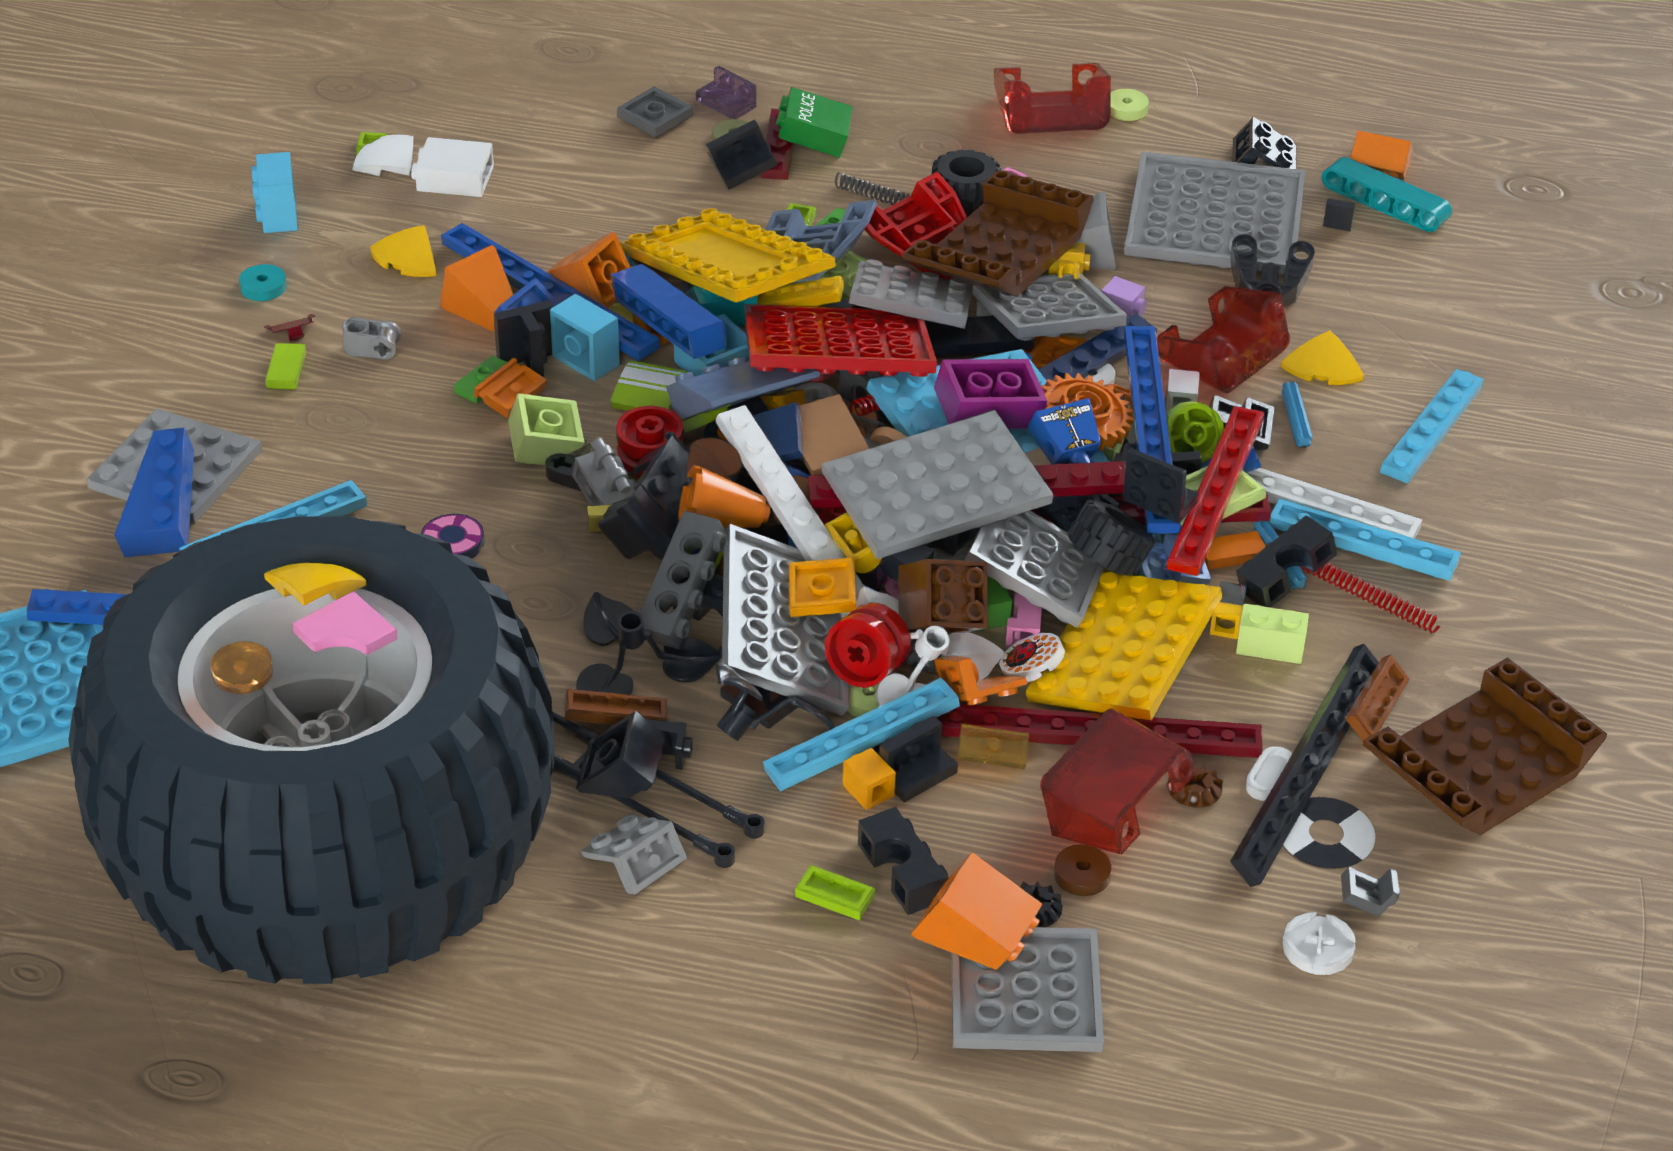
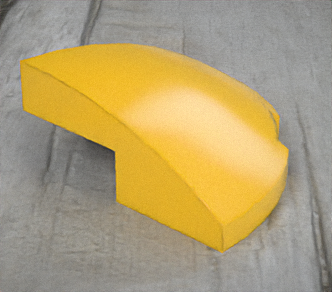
(406, 251)
(1324, 360)
(313, 581)

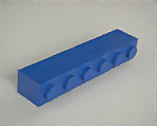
(669, 311)

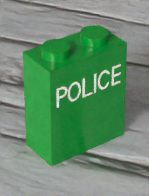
(814, 121)

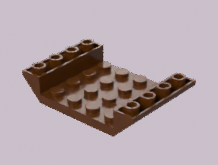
(1010, 236)
(1492, 749)

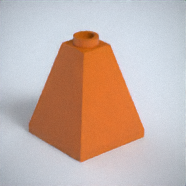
(591, 268)
(476, 287)

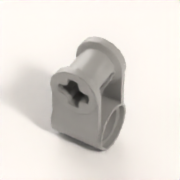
(367, 338)

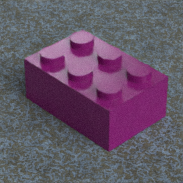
(986, 385)

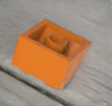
(1383, 153)

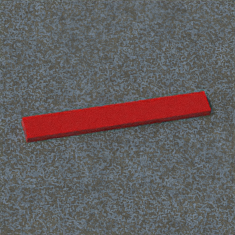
(1215, 491)

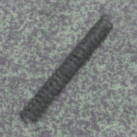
(871, 189)

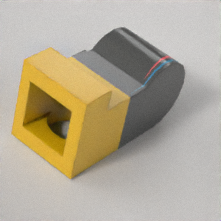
(1229, 609)

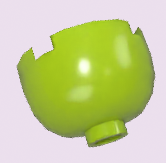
(1194, 428)

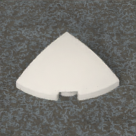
(388, 153)

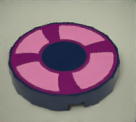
(459, 530)

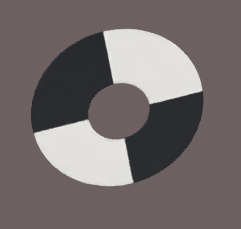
(1352, 849)

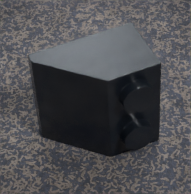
(622, 758)

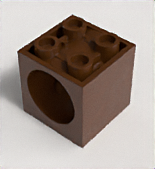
(944, 595)

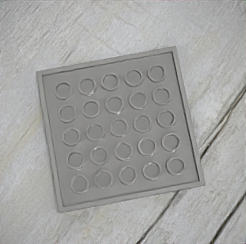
(1198, 206)

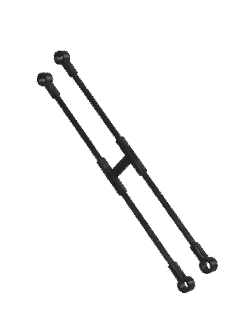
(699, 841)

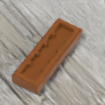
(1377, 698)
(611, 707)

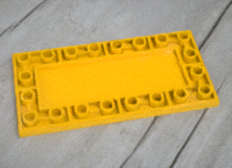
(726, 255)

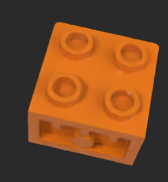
(963, 679)

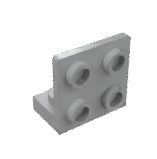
(639, 849)

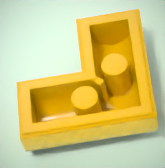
(852, 543)

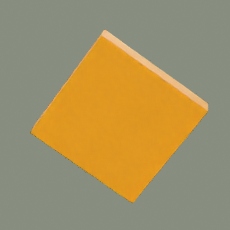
(822, 587)

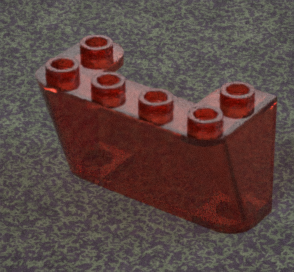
(1054, 111)
(1238, 343)
(1104, 777)

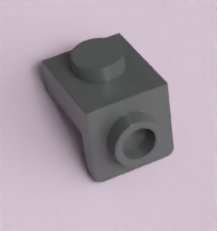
(1368, 892)

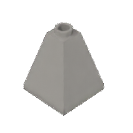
(1098, 235)

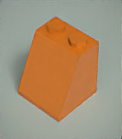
(979, 915)

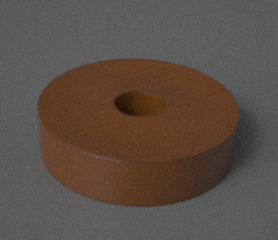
(1070, 867)

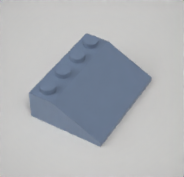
(729, 386)

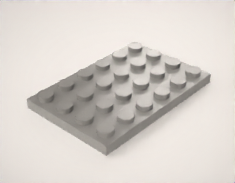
(936, 484)
(761, 636)

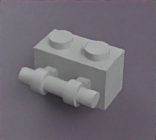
(602, 476)

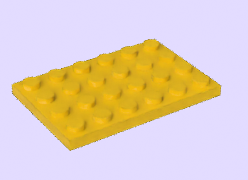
(1127, 645)

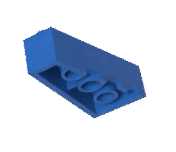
(160, 499)

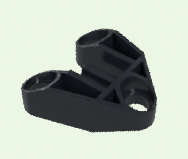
(1295, 274)

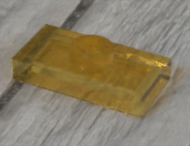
(993, 746)

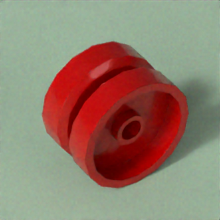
(643, 431)
(867, 644)

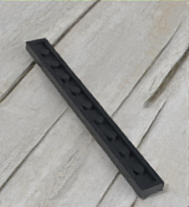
(1303, 770)

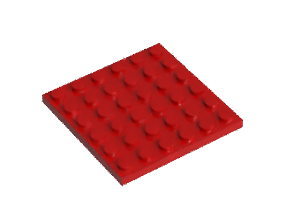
(837, 340)

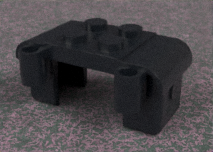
(651, 513)

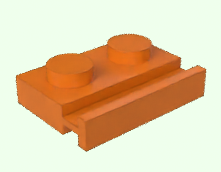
(503, 385)

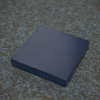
(782, 430)

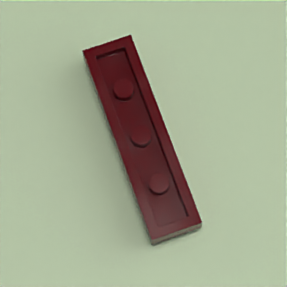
(780, 149)

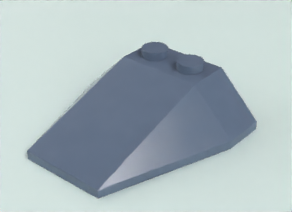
(833, 238)

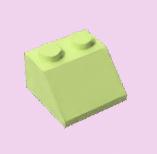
(543, 428)
(1272, 633)

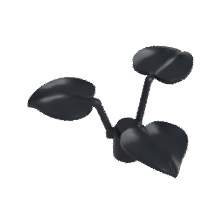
(613, 620)
(740, 714)

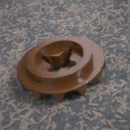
(1196, 795)

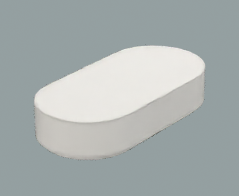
(1266, 772)

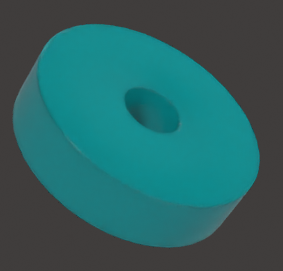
(262, 282)

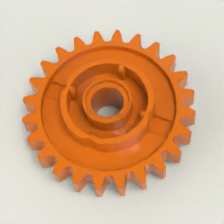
(1110, 412)

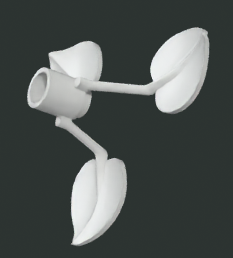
(928, 647)

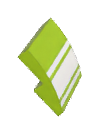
(644, 386)

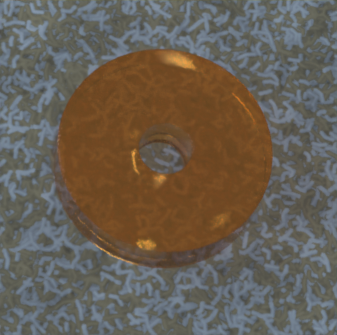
(241, 667)

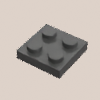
(655, 111)

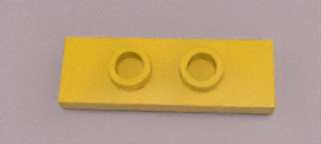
(805, 293)

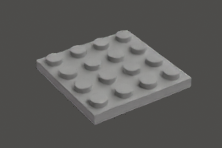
(911, 293)
(1052, 307)
(217, 461)
(1038, 564)
(1036, 1002)

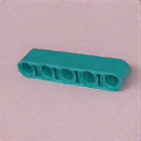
(1386, 194)

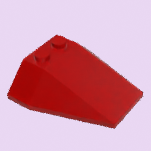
(925, 215)

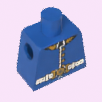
(1066, 432)

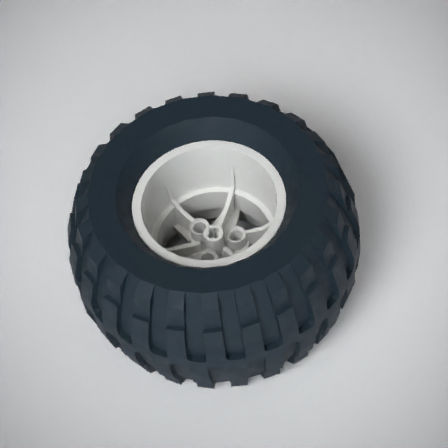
(348, 797)

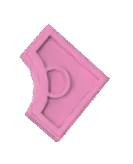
(345, 623)

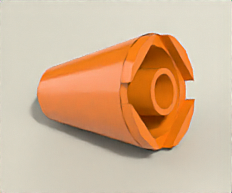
(722, 500)

